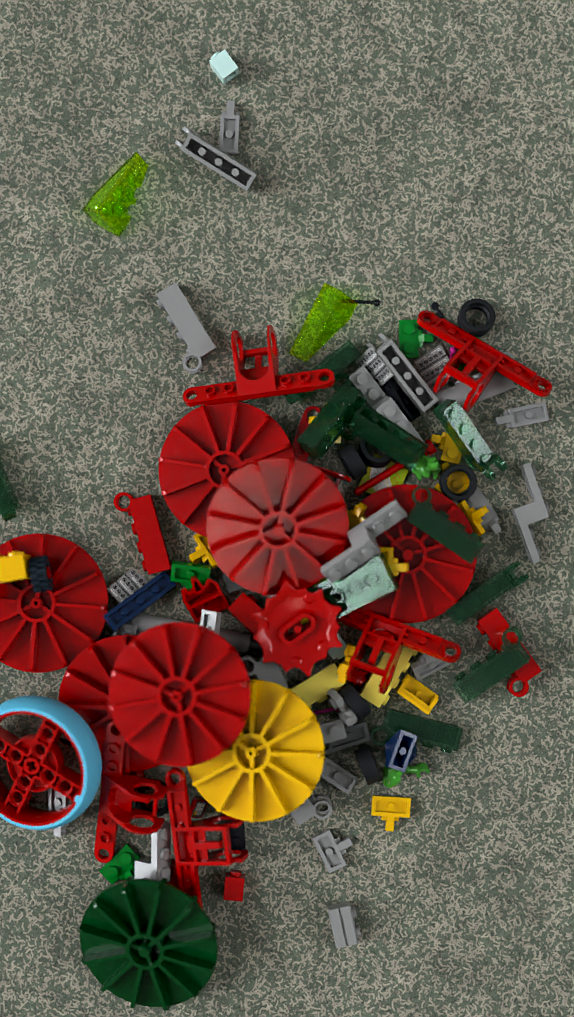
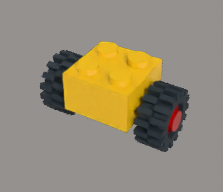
(22, 567)

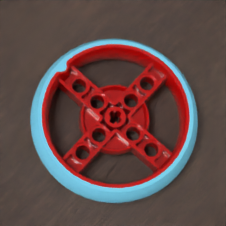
(38, 762)

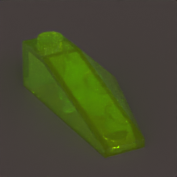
(112, 200)
(327, 316)

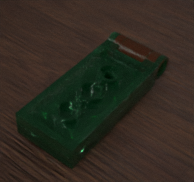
(360, 586)

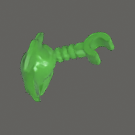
(427, 467)
(394, 776)

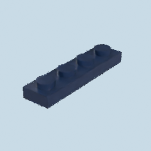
(139, 601)

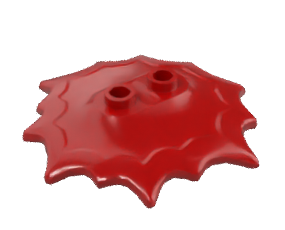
(308, 641)

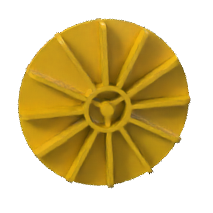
(271, 761)

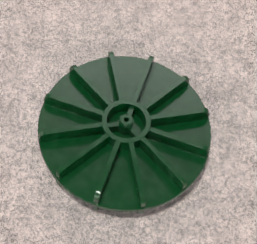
(148, 942)

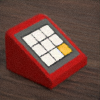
(198, 807)

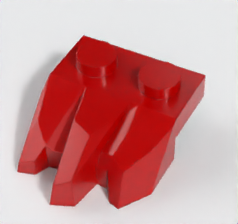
(204, 596)

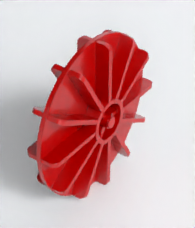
(210, 447)
(276, 524)
(435, 573)
(52, 626)
(87, 693)
(179, 694)

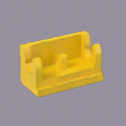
(417, 694)

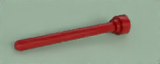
(390, 471)

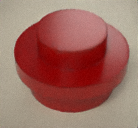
(360, 678)

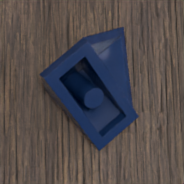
(400, 750)

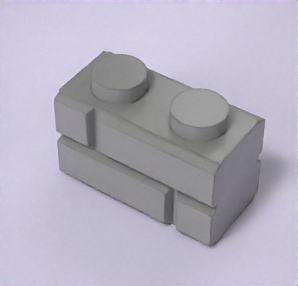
(343, 924)

